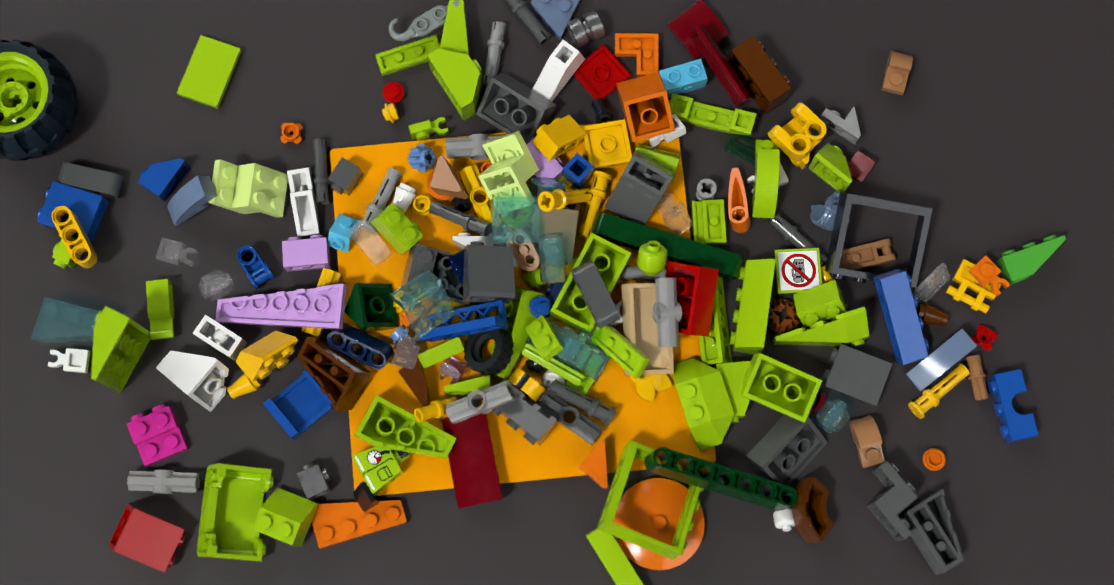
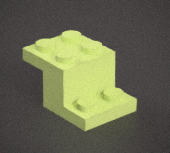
(510, 167)
(249, 188)

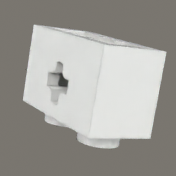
(220, 337)

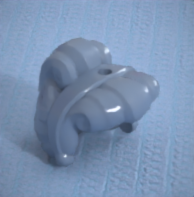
(825, 214)

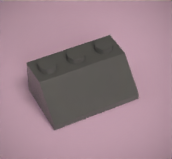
(514, 107)
(787, 449)

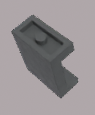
(856, 374)

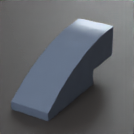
(191, 199)
(941, 360)

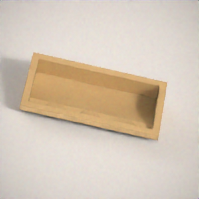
(641, 328)

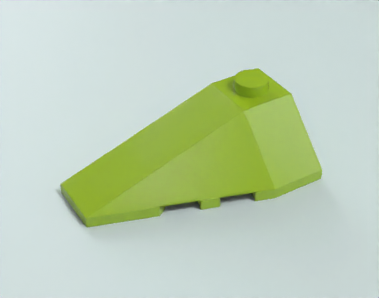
(517, 320)
(397, 429)

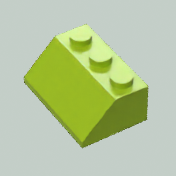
(780, 387)

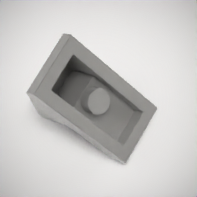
(846, 128)

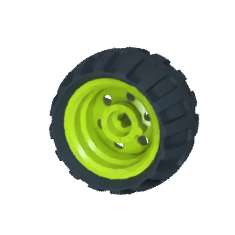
(52, 97)

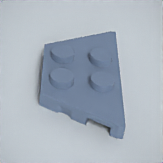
(556, 13)

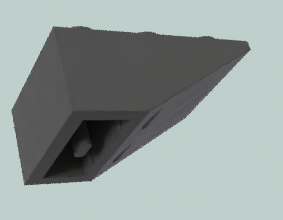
(639, 188)
(426, 258)

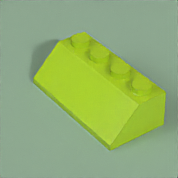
(609, 261)
(753, 306)

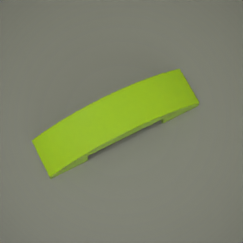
(712, 117)

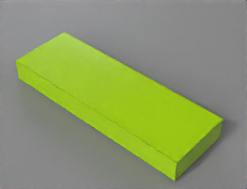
(406, 55)
(621, 350)

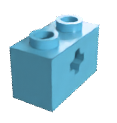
(684, 77)

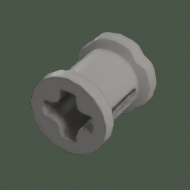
(706, 184)

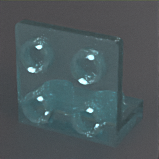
(514, 220)
(424, 302)

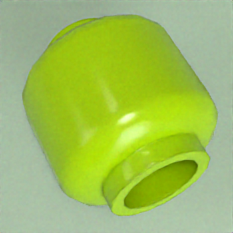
(652, 258)

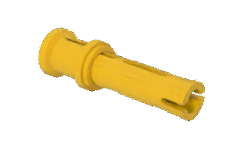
(598, 191)
(559, 199)
(931, 397)

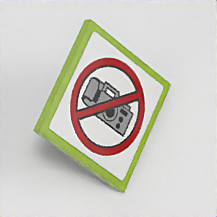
(797, 269)

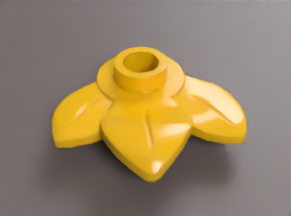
(649, 384)

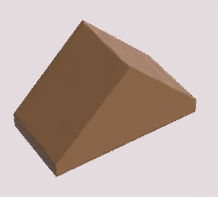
(446, 181)

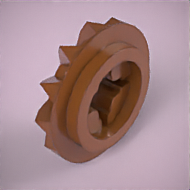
(787, 324)

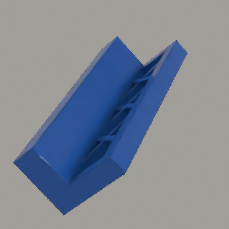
(469, 327)

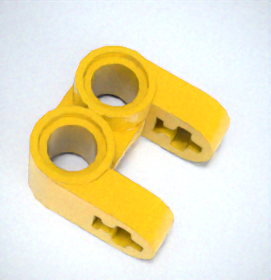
(803, 137)

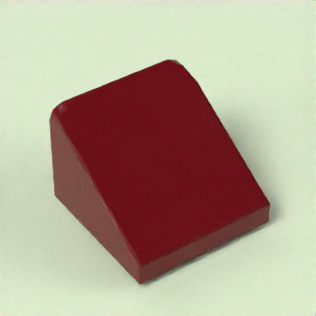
(860, 166)

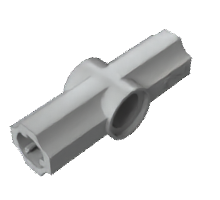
(467, 147)
(667, 312)
(492, 398)
(163, 481)

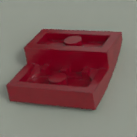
(692, 17)

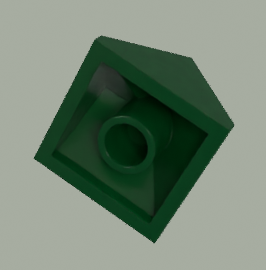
(372, 307)

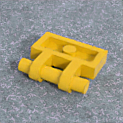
(966, 280)

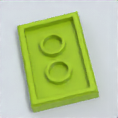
(209, 71)

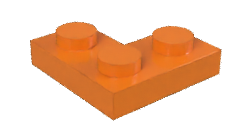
(639, 45)

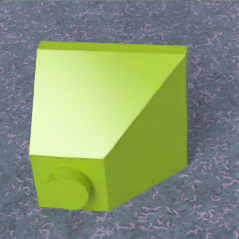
(832, 167)

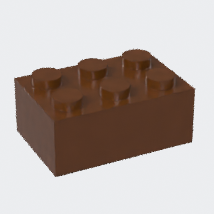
(760, 75)

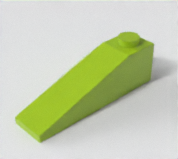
(844, 329)

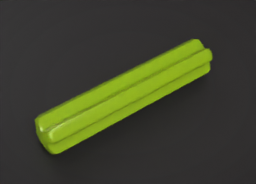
(554, 365)

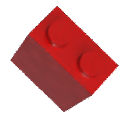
(146, 538)

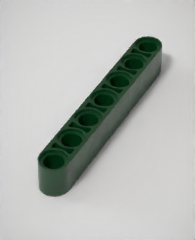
(678, 248)
(711, 481)

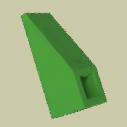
(1024, 263)

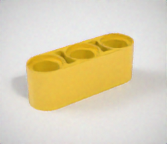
(81, 244)

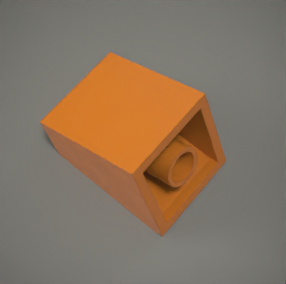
(645, 106)

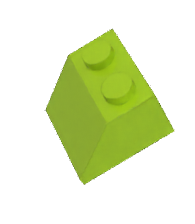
(285, 517)

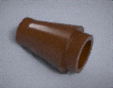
(931, 315)

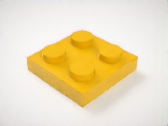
(607, 144)

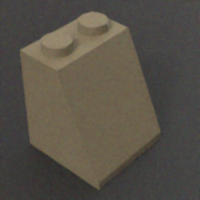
(563, 221)

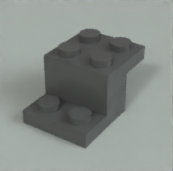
(892, 501)

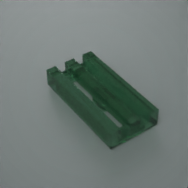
(738, 154)

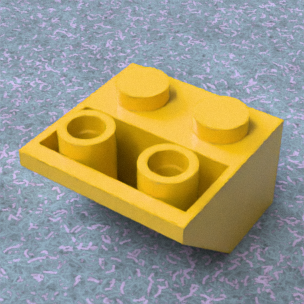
(266, 355)

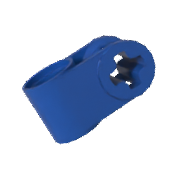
(256, 269)

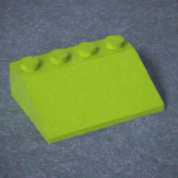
(116, 348)

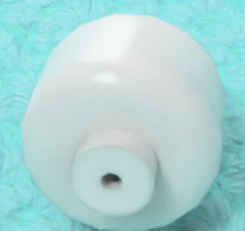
(784, 519)

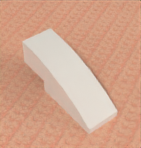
(303, 201)

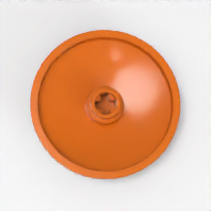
(654, 511)

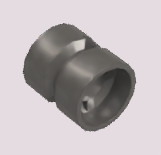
(588, 28)

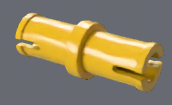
(434, 410)

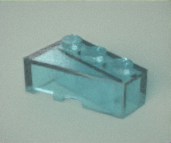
(63, 322)
(578, 351)

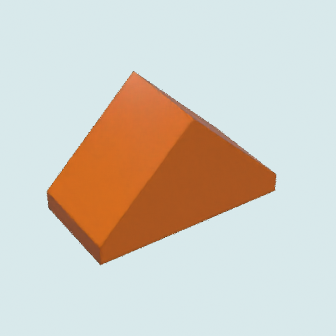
(595, 465)

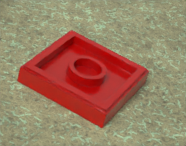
(601, 73)

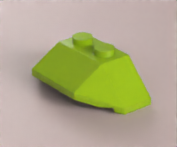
(703, 402)

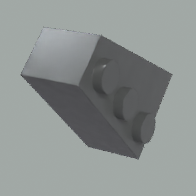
(527, 417)
(934, 532)

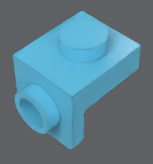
(338, 234)

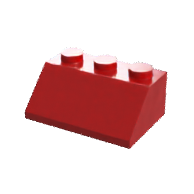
(696, 296)

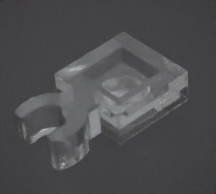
(173, 251)
(405, 351)

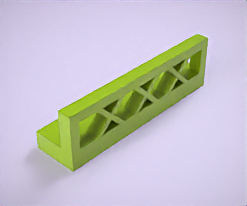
(716, 347)

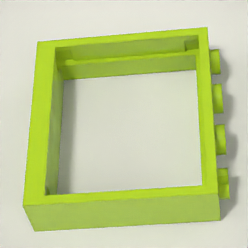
(684, 526)

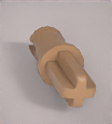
(977, 377)

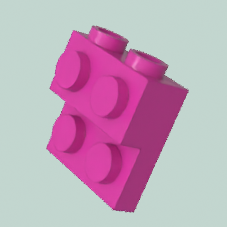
(157, 435)

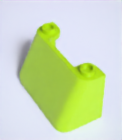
(229, 511)

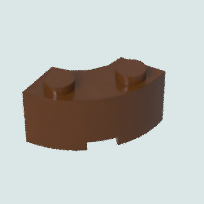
(810, 510)

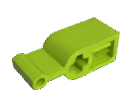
(160, 308)

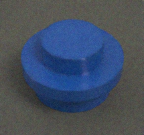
(540, 306)

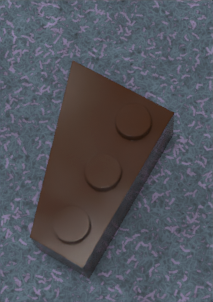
(334, 371)

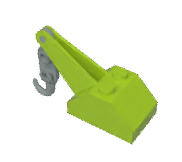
(451, 63)

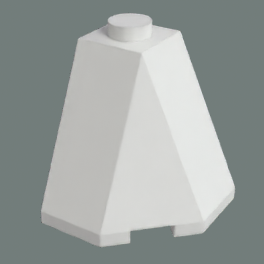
(196, 376)

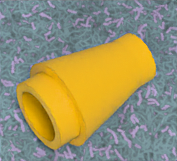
(243, 386)

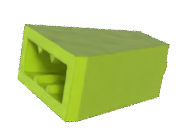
(733, 377)

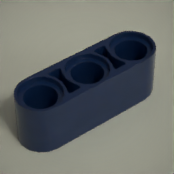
(370, 344)

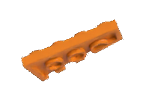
(347, 521)

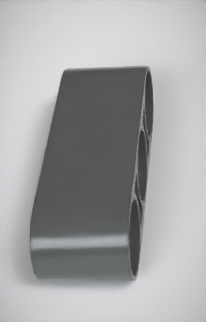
(91, 180)
(595, 294)

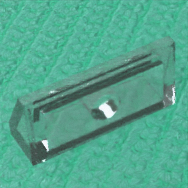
(932, 284)

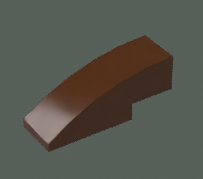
(416, 381)

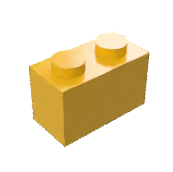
(558, 137)

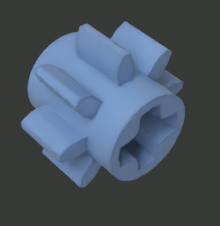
(421, 158)

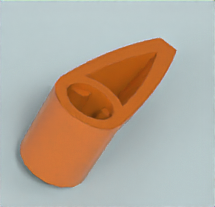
(738, 203)

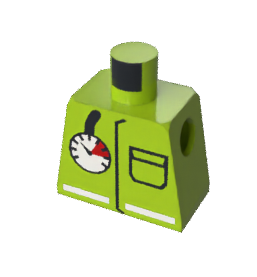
(379, 467)

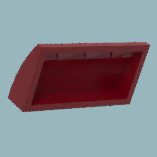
(720, 65)
(473, 462)

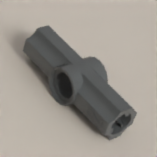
(581, 426)

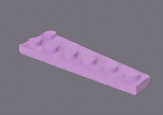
(305, 308)

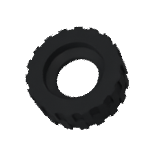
(500, 356)

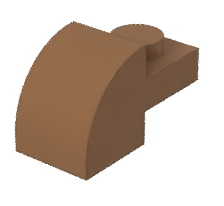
(897, 72)
(867, 440)

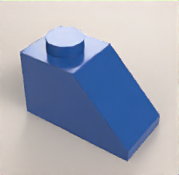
(163, 177)

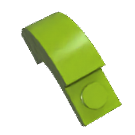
(766, 179)

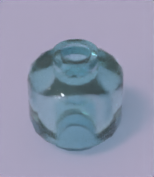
(833, 416)

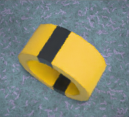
(526, 385)

